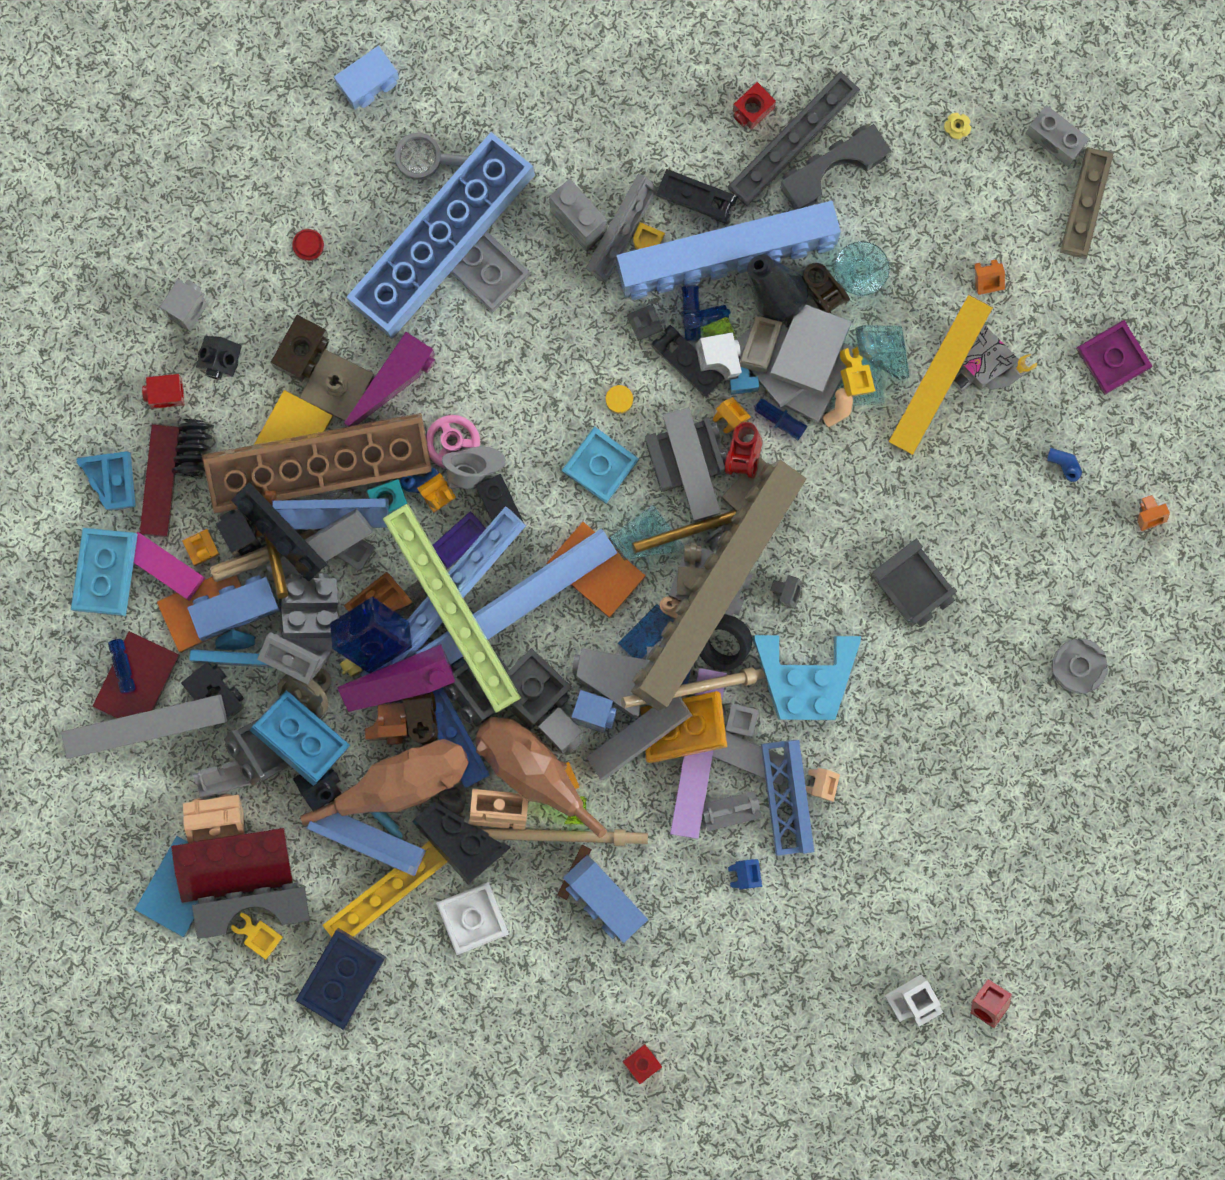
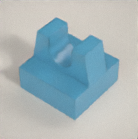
(744, 383)

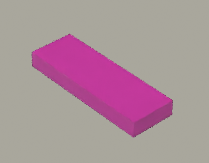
(166, 568)

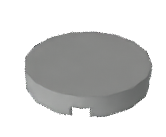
(1070, 667)

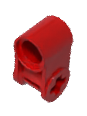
(744, 456)

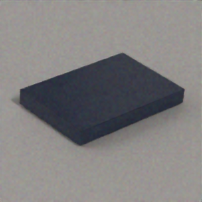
(340, 978)

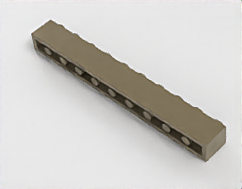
(718, 585)

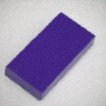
(458, 539)

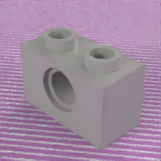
(1057, 136)
(184, 304)
(561, 732)

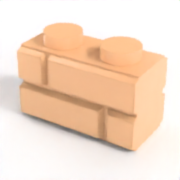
(498, 809)
(213, 818)

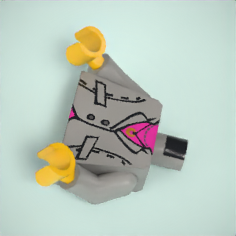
(990, 364)

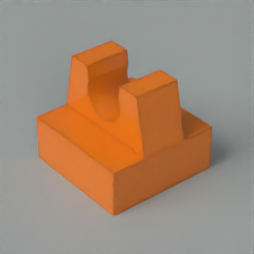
(989, 278)
(1152, 513)

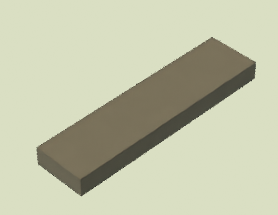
(1086, 203)

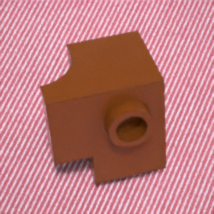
(390, 725)

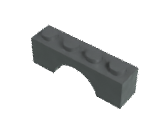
(864, 150)
(214, 916)

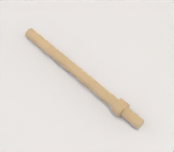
(746, 677)
(618, 837)

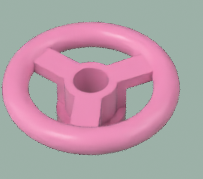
(448, 432)

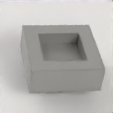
(742, 720)

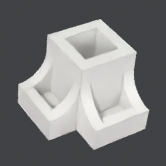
(720, 354)
(914, 1000)

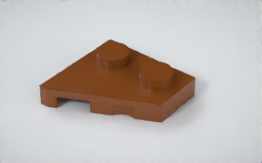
(384, 590)

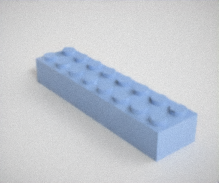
(441, 235)
(727, 250)

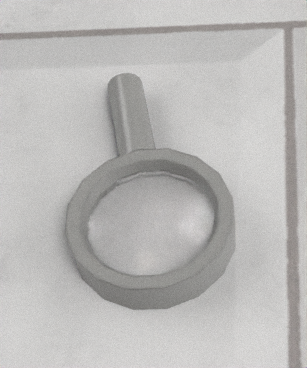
(420, 156)

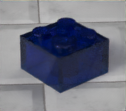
(370, 635)

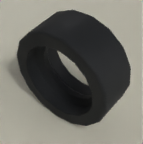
(741, 633)

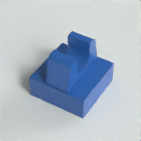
(747, 873)

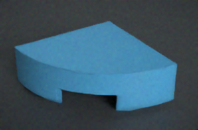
(235, 640)

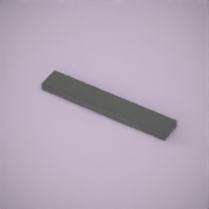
(793, 138)

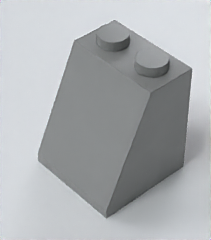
(609, 676)

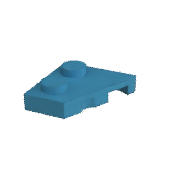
(111, 478)

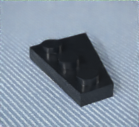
(461, 844)

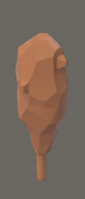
(531, 768)
(400, 781)

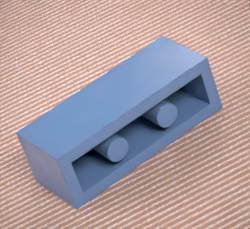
(233, 607)
(594, 712)
(604, 899)

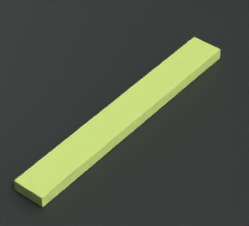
(452, 608)

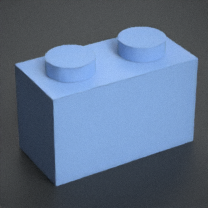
(367, 78)

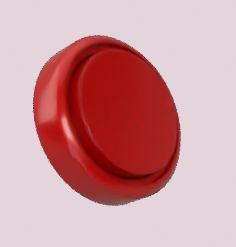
(308, 244)

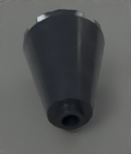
(776, 288)

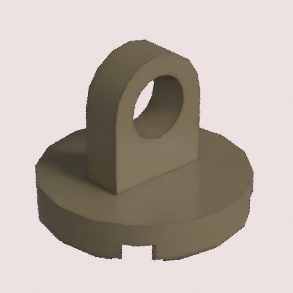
(310, 695)

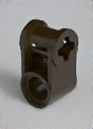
(826, 289)
(421, 711)

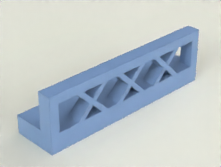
(321, 513)
(798, 797)
(370, 842)

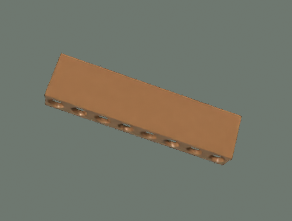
(320, 461)

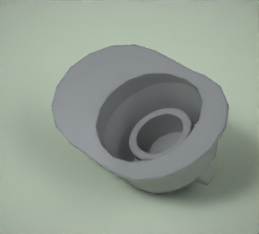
(471, 466)

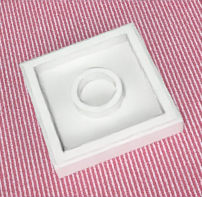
(472, 918)

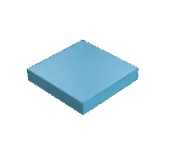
(600, 465)

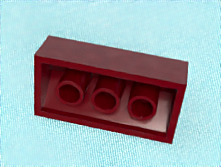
(232, 864)

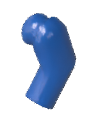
(1068, 463)
(412, 482)

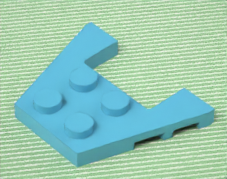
(806, 690)

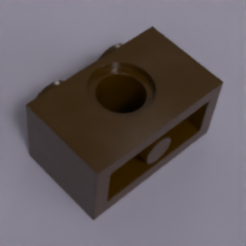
(300, 332)

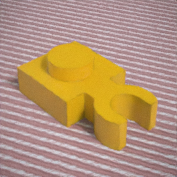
(856, 377)
(260, 937)

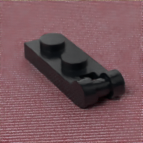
(696, 195)
(686, 361)

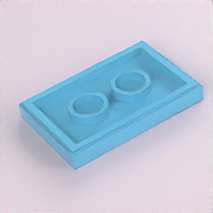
(104, 571)

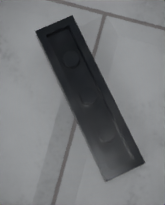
(278, 532)

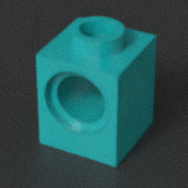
(392, 488)

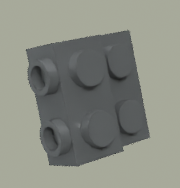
(309, 606)
(539, 689)
(470, 695)

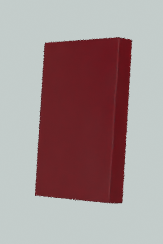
(150, 670)

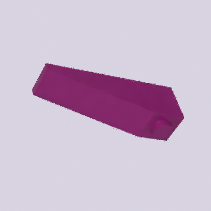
(398, 372)
(398, 681)

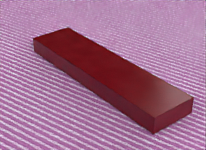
(159, 481)

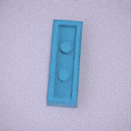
(226, 658)

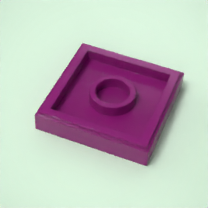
(1114, 357)

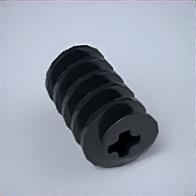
(192, 448)

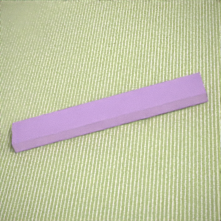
(693, 781)

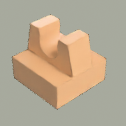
(824, 785)

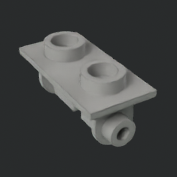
(215, 780)
(731, 811)

